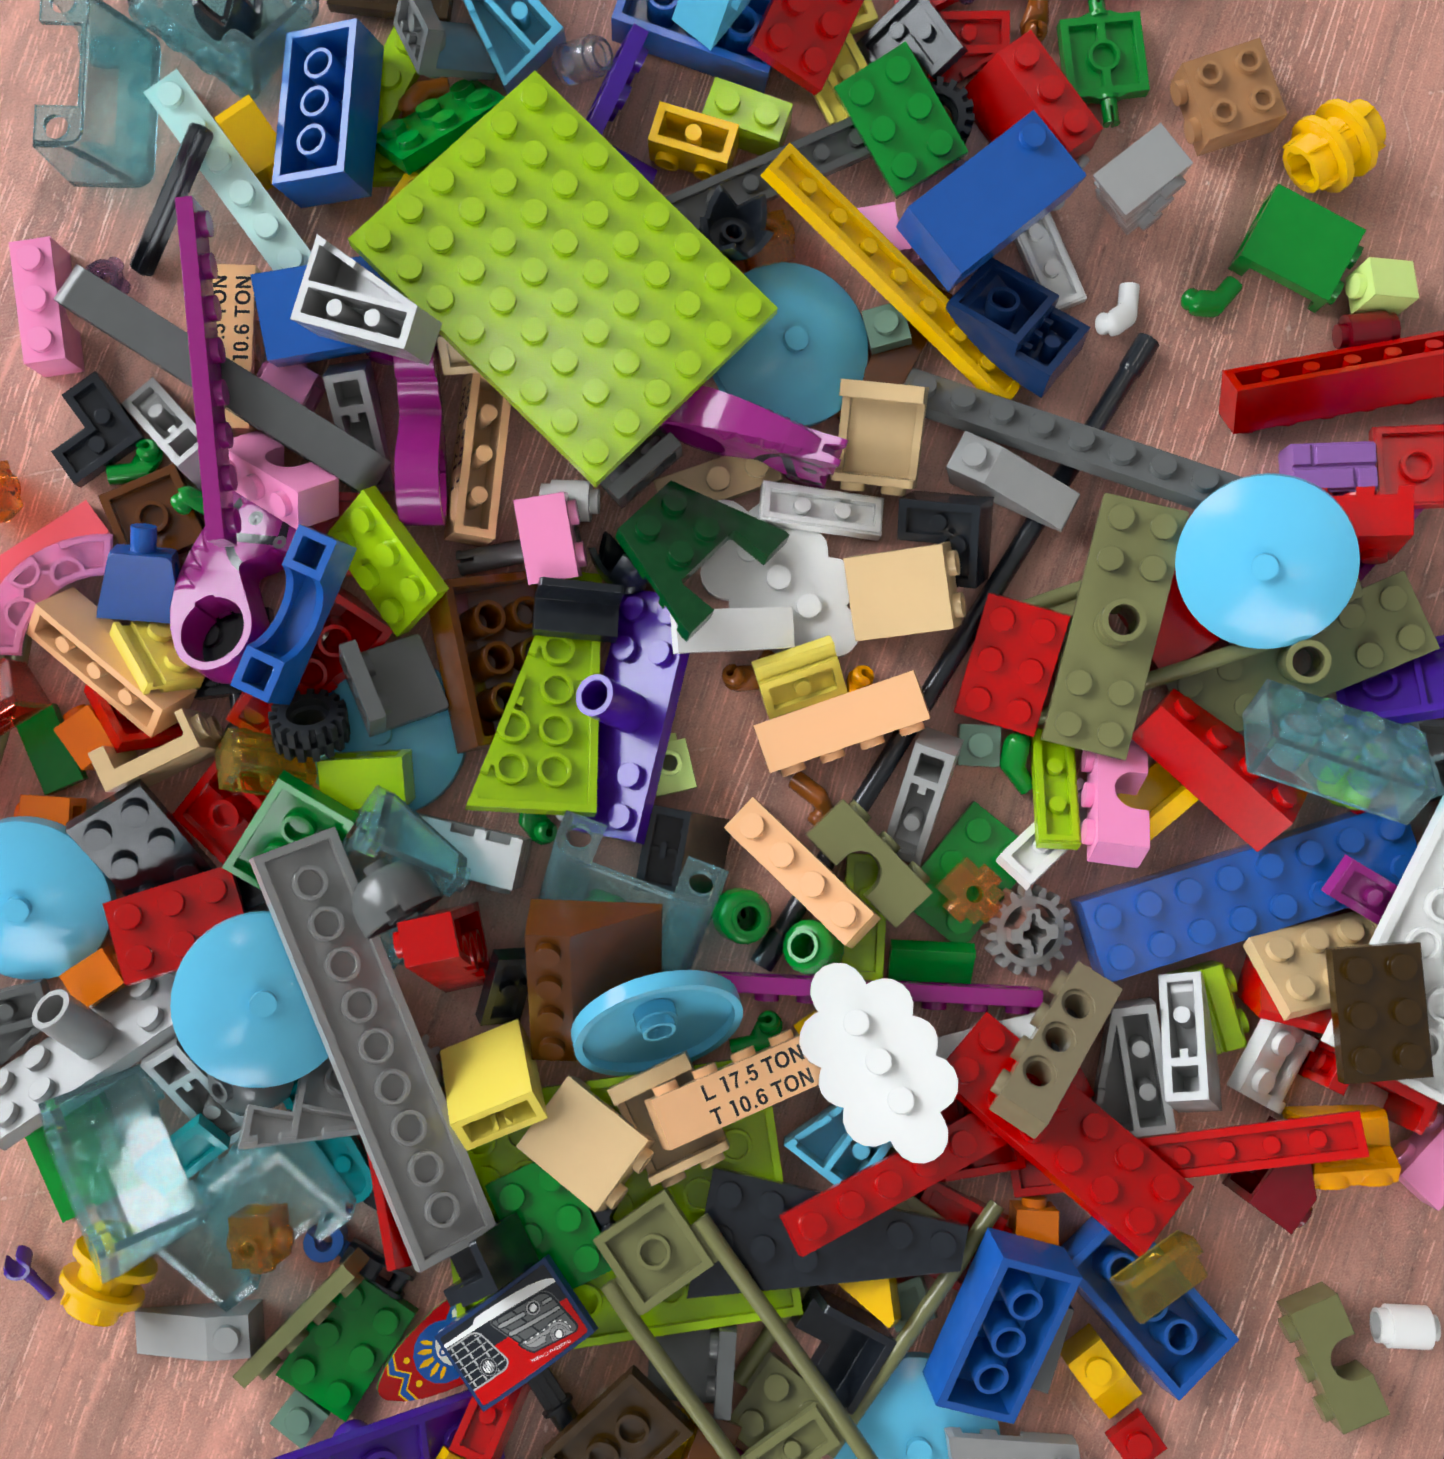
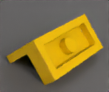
(1162, 797)

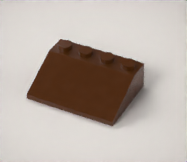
(480, 646)
(577, 955)

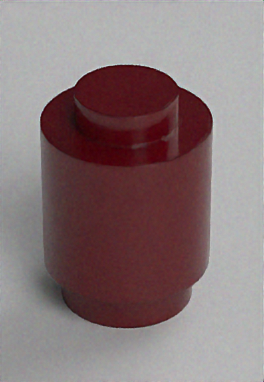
(1365, 329)

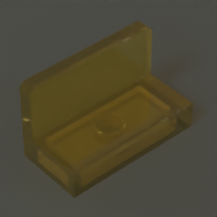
(1160, 1276)

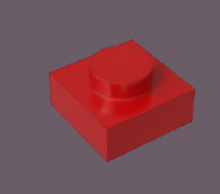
(1135, 1437)

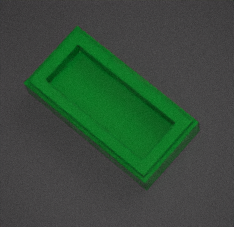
(47, 753)
(931, 961)

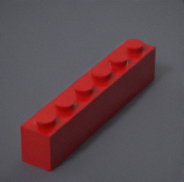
(1333, 383)

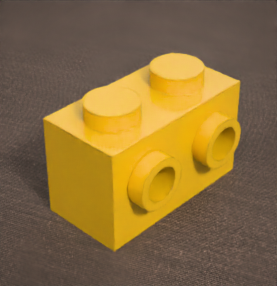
(692, 141)

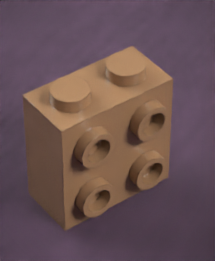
(1227, 97)

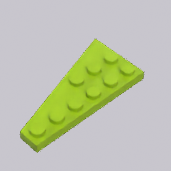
(544, 744)

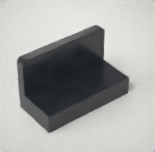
(577, 609)

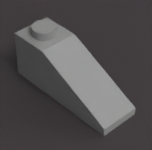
(358, 409)
(167, 426)
(1012, 481)
(923, 792)
(1188, 1044)
(189, 1087)
(201, 1331)

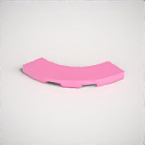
(41, 577)

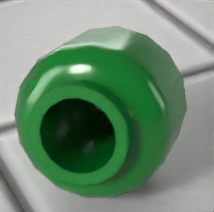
(748, 926)
(811, 946)

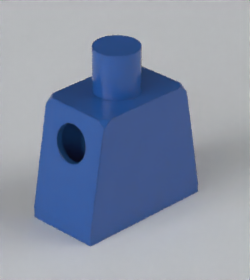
(139, 578)

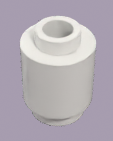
(581, 490)
(1405, 1326)

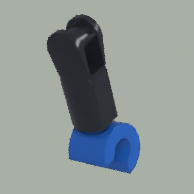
(327, 1251)

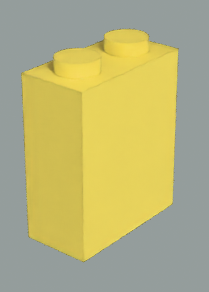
(492, 1085)

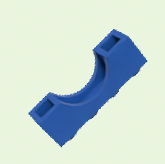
(279, 657)

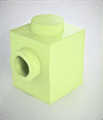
(1382, 286)
(677, 768)

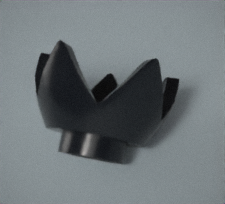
(236, 15)
(741, 221)
(615, 565)

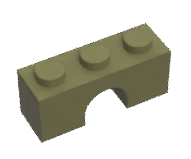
(897, 886)
(1347, 1392)

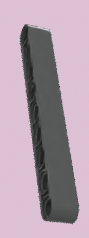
(249, 395)

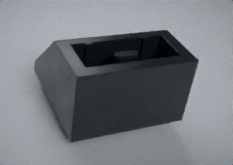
(673, 838)

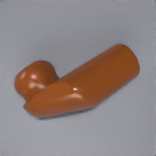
(1036, 18)
(420, 92)
(742, 677)
(813, 794)

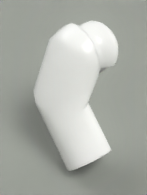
(1122, 315)

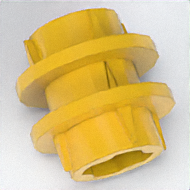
(1334, 145)
(97, 1302)

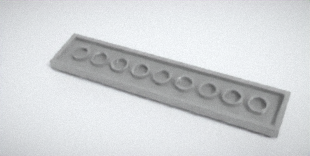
(374, 1049)

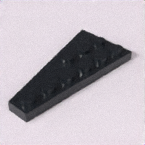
(883, 1248)

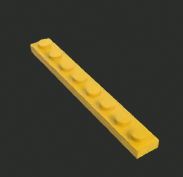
(882, 266)

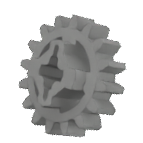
(1039, 942)

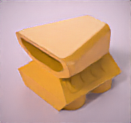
(1374, 1171)

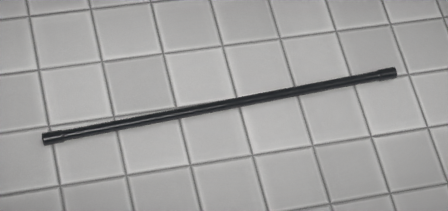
(1129, 370)

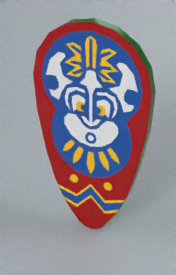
(418, 1363)

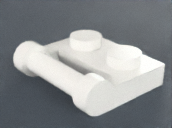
(1271, 1063)

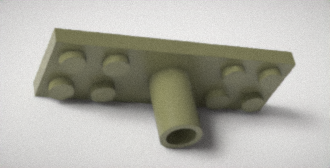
(1360, 643)
(1099, 669)

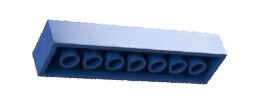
(1233, 894)

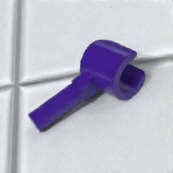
(22, 1270)

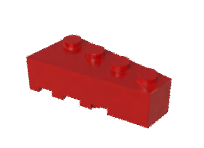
(1380, 520)
(1213, 767)
(445, 947)

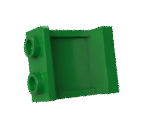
(1300, 246)

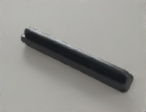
(177, 184)

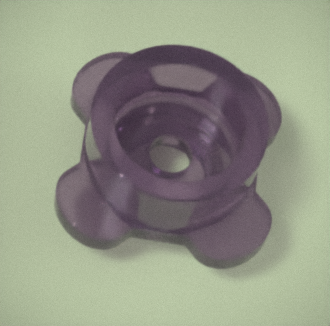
(113, 269)

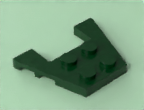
(678, 534)

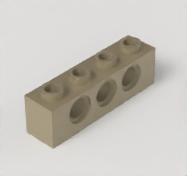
(1033, 1106)

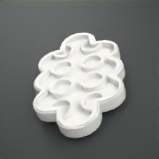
(795, 577)
(879, 1063)

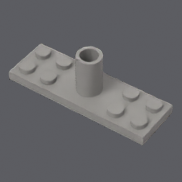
(82, 1048)

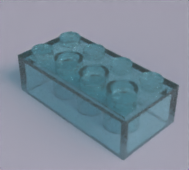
(1338, 752)

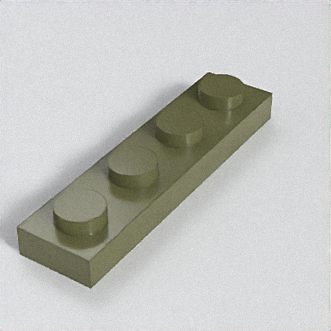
(293, 1331)

